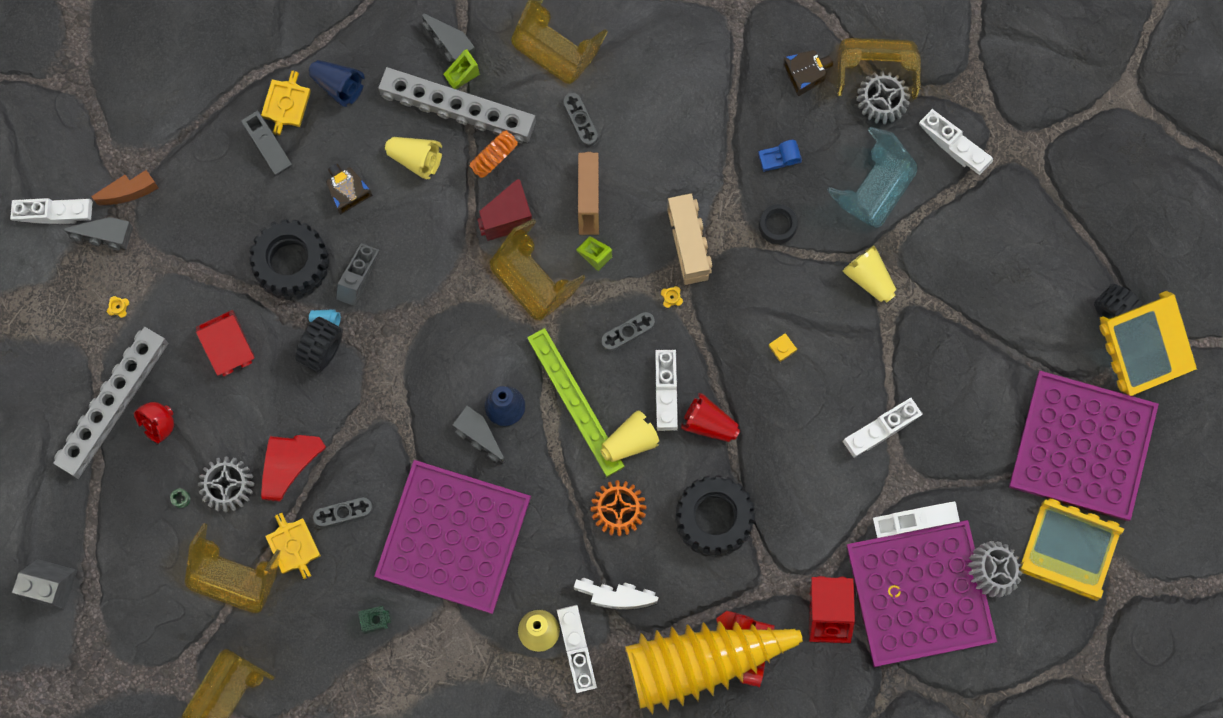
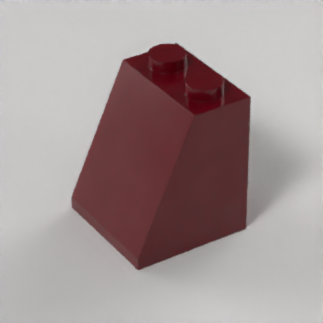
(504, 212)

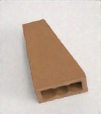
(588, 193)

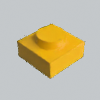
(782, 347)

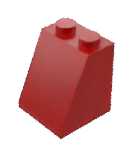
(225, 343)
(831, 610)

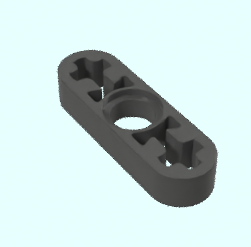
(579, 105)
(643, 330)
(329, 521)

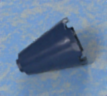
(338, 81)
(505, 406)

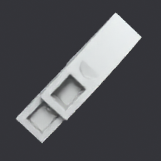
(954, 143)
(51, 211)
(666, 390)
(882, 428)
(916, 519)
(624, 598)
(576, 648)

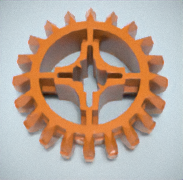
(493, 154)
(627, 508)

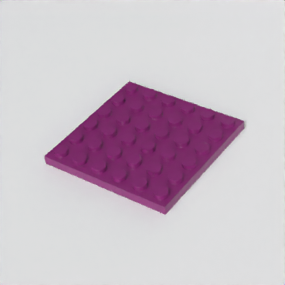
(1084, 445)
(453, 537)
(937, 600)

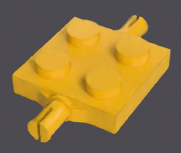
(285, 103)
(295, 545)

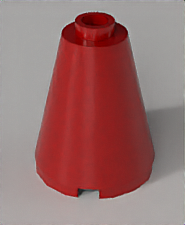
(709, 420)

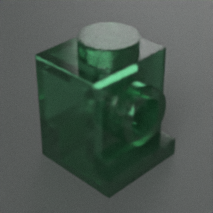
(366, 619)

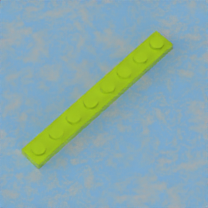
(573, 398)

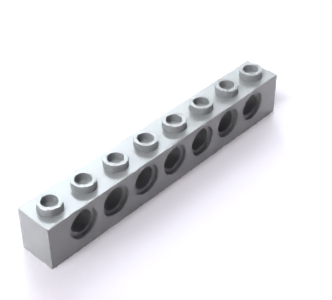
(393, 79)
(99, 431)

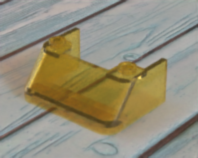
(551, 49)
(857, 49)
(526, 278)
(227, 579)
(224, 686)

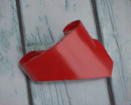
(285, 461)
(728, 619)

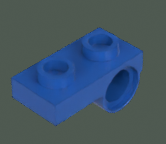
(781, 156)

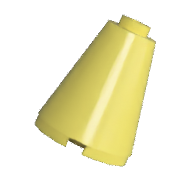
(415, 154)
(871, 275)
(630, 438)
(541, 638)

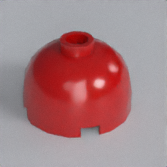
(156, 420)

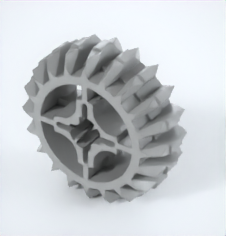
(869, 105)
(225, 492)
(987, 567)

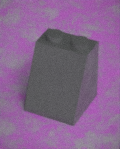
(45, 583)

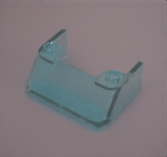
(883, 184)

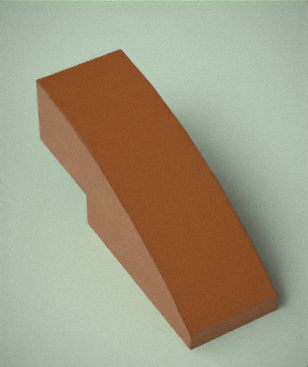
(126, 190)

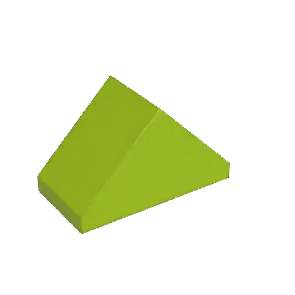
(462, 70)
(595, 252)

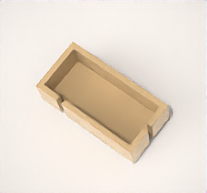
(688, 238)

